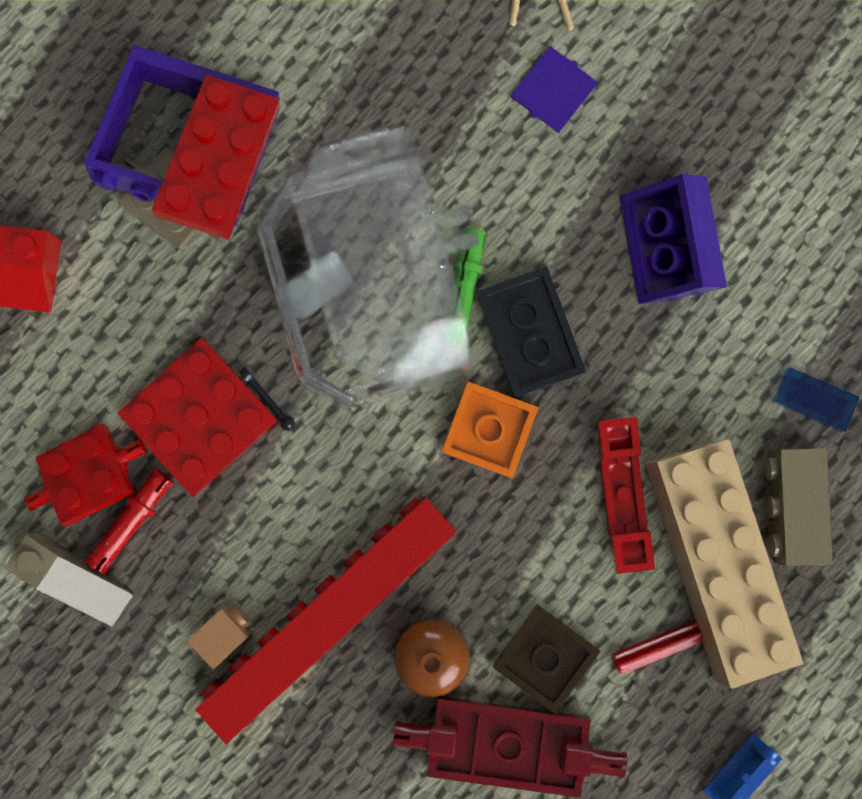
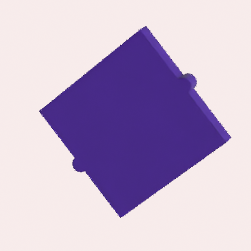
(554, 89)

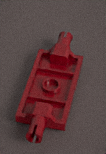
(509, 747)

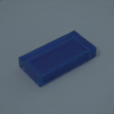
(816, 399)

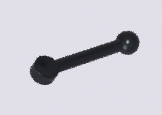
(287, 423)

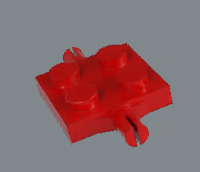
(85, 475)

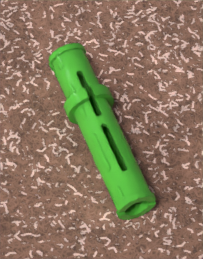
(467, 271)

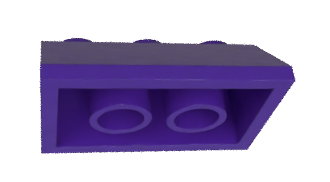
(673, 239)

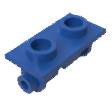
(743, 770)

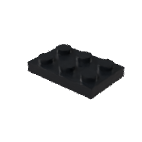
(530, 332)

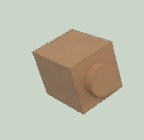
(221, 635)

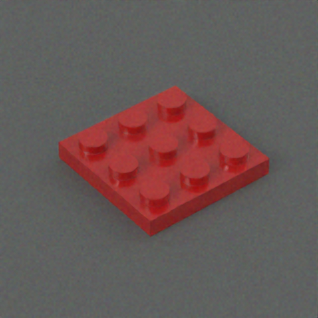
(197, 417)

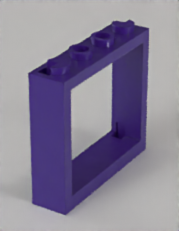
(162, 71)

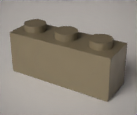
(799, 507)

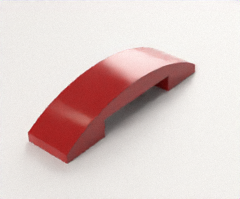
(624, 495)

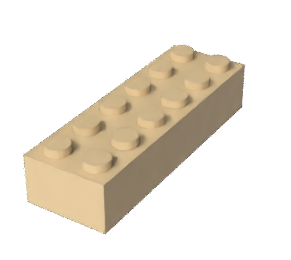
(723, 564)

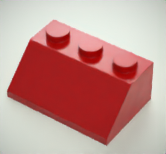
(28, 268)

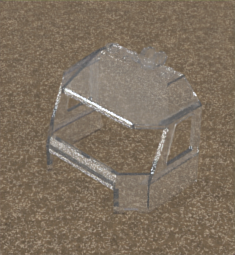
(374, 267)

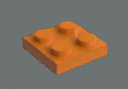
(490, 429)

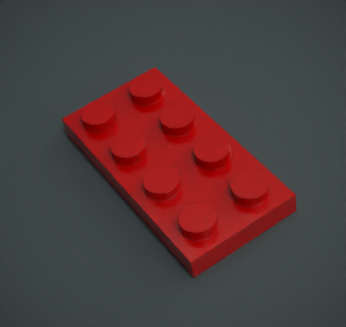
(216, 157)

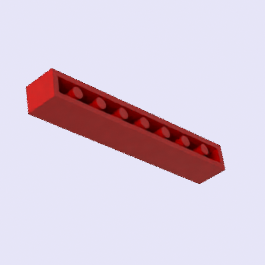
(325, 620)

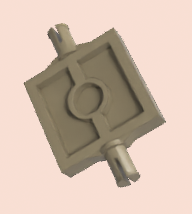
(174, 233)

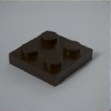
(546, 658)

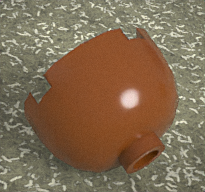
(431, 657)

